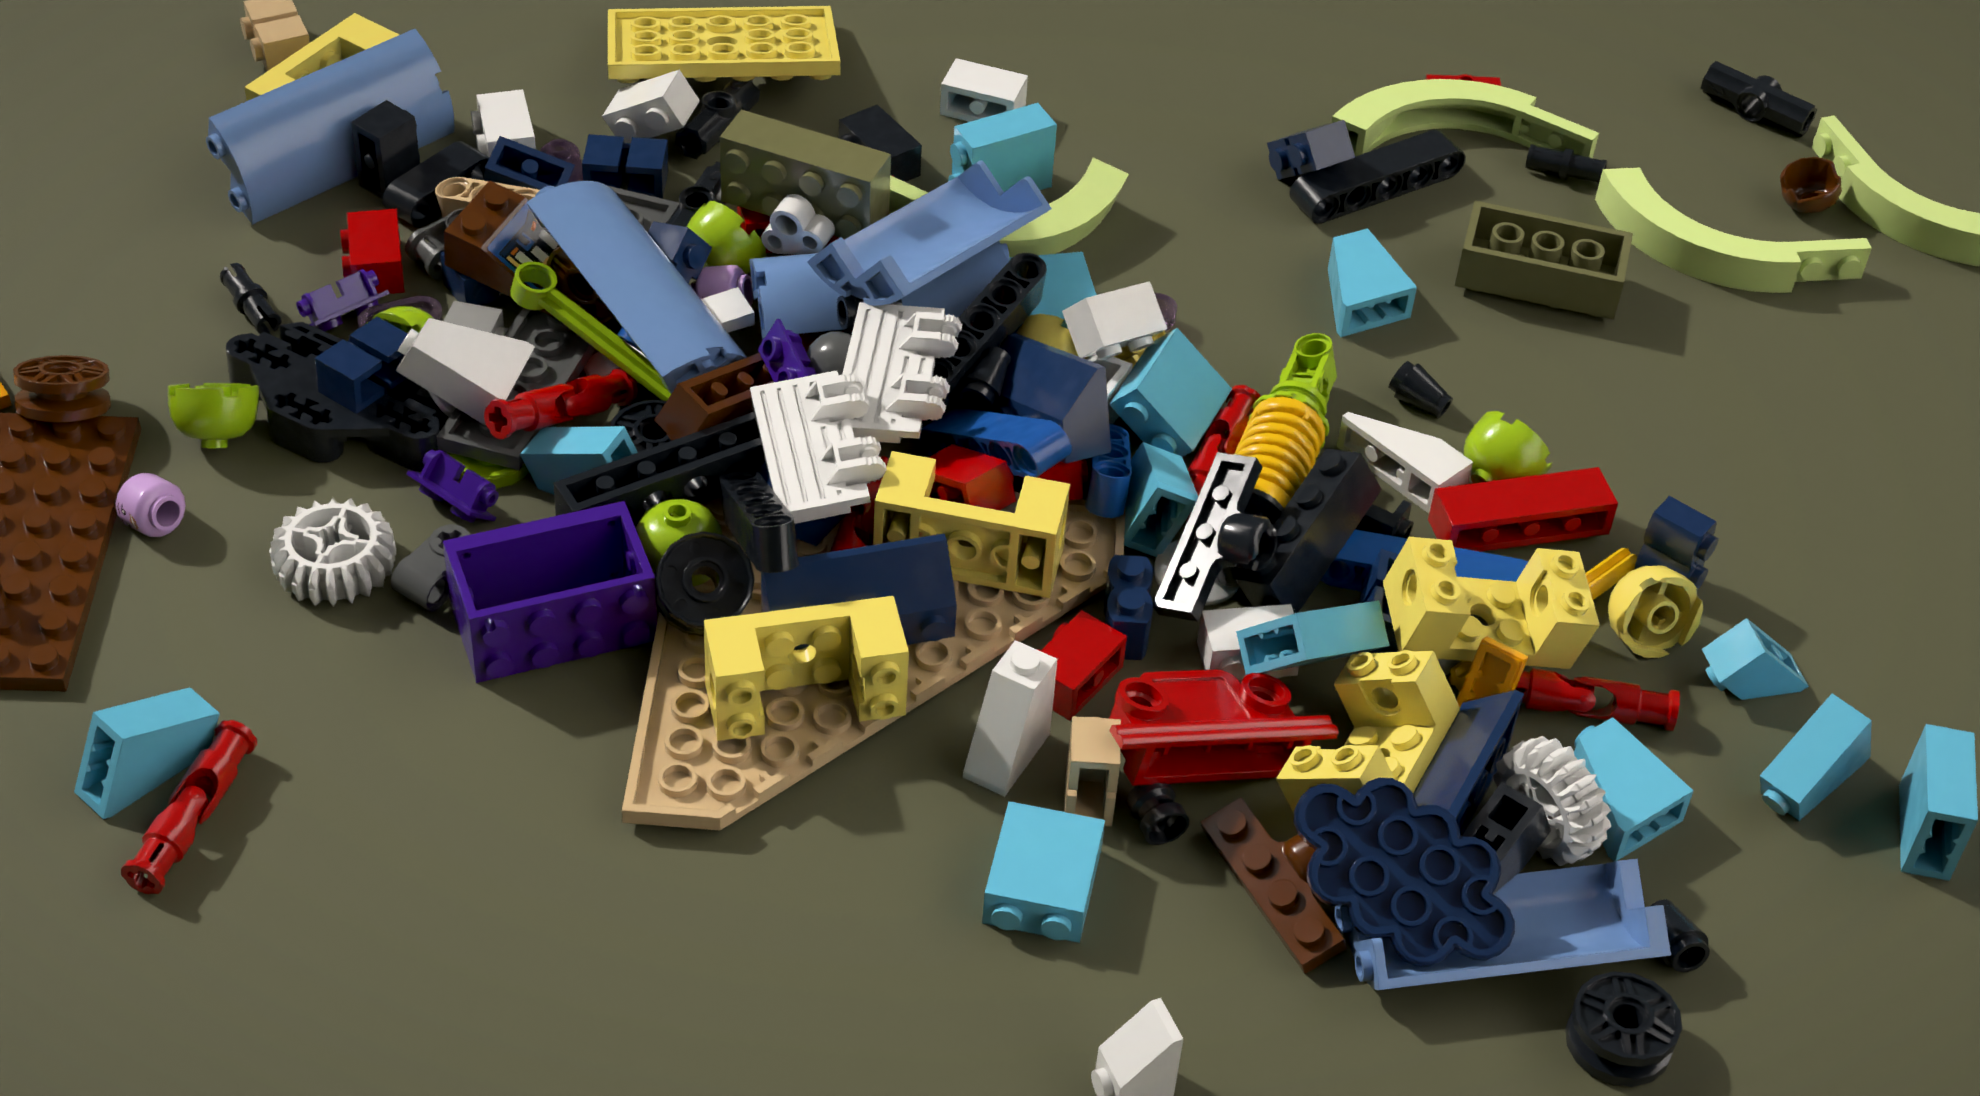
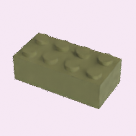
(772, 159)
(1544, 259)

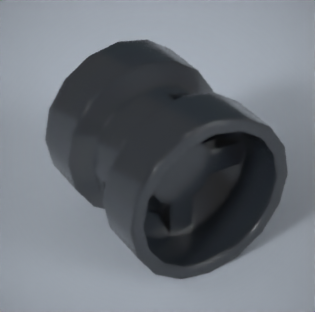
(1159, 813)

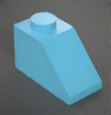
(1752, 664)

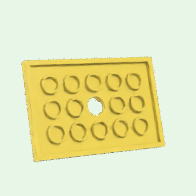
(722, 43)

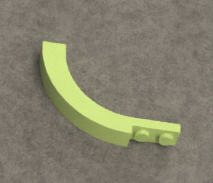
(1459, 105)
(1893, 207)
(1061, 227)
(1717, 256)

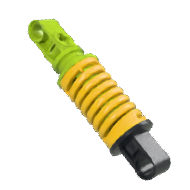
(1288, 430)

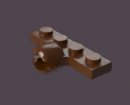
(1276, 882)

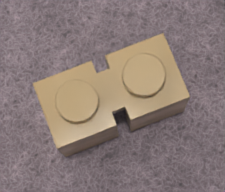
(273, 30)
(1092, 768)

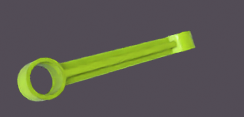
(582, 324)

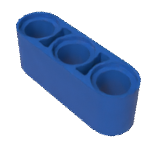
(1109, 477)

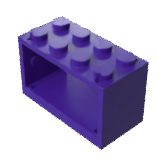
(551, 591)

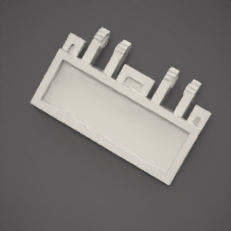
(895, 357)
(811, 445)

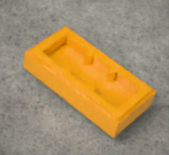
(1492, 671)

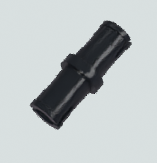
(1565, 163)
(250, 298)

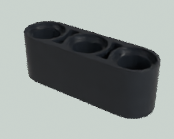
(415, 190)

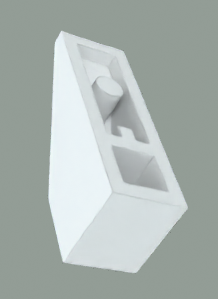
(1404, 458)

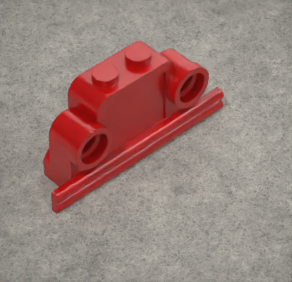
(1208, 726)

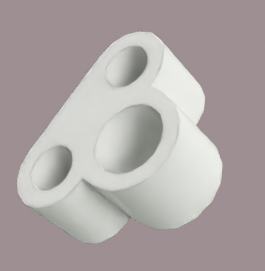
(797, 228)

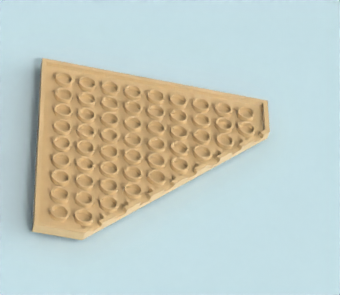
(695, 782)

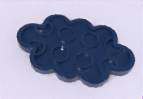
(1404, 872)

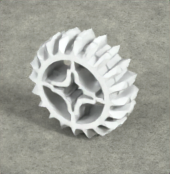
(332, 551)
(1566, 791)

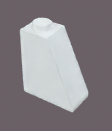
(463, 364)
(1012, 718)

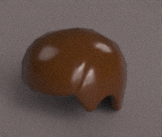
(1810, 184)

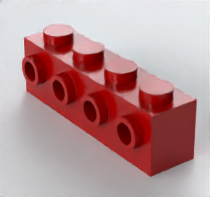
(1524, 510)

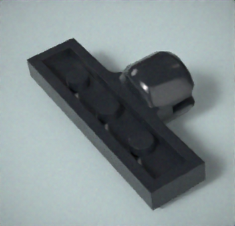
(1216, 538)

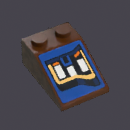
(496, 237)

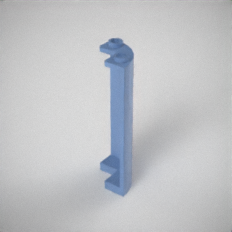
(301, 133)
(928, 236)
(635, 280)
(806, 304)
(1559, 923)

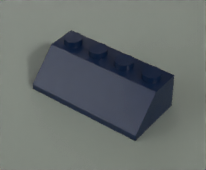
(1057, 388)
(909, 569)
(1468, 756)

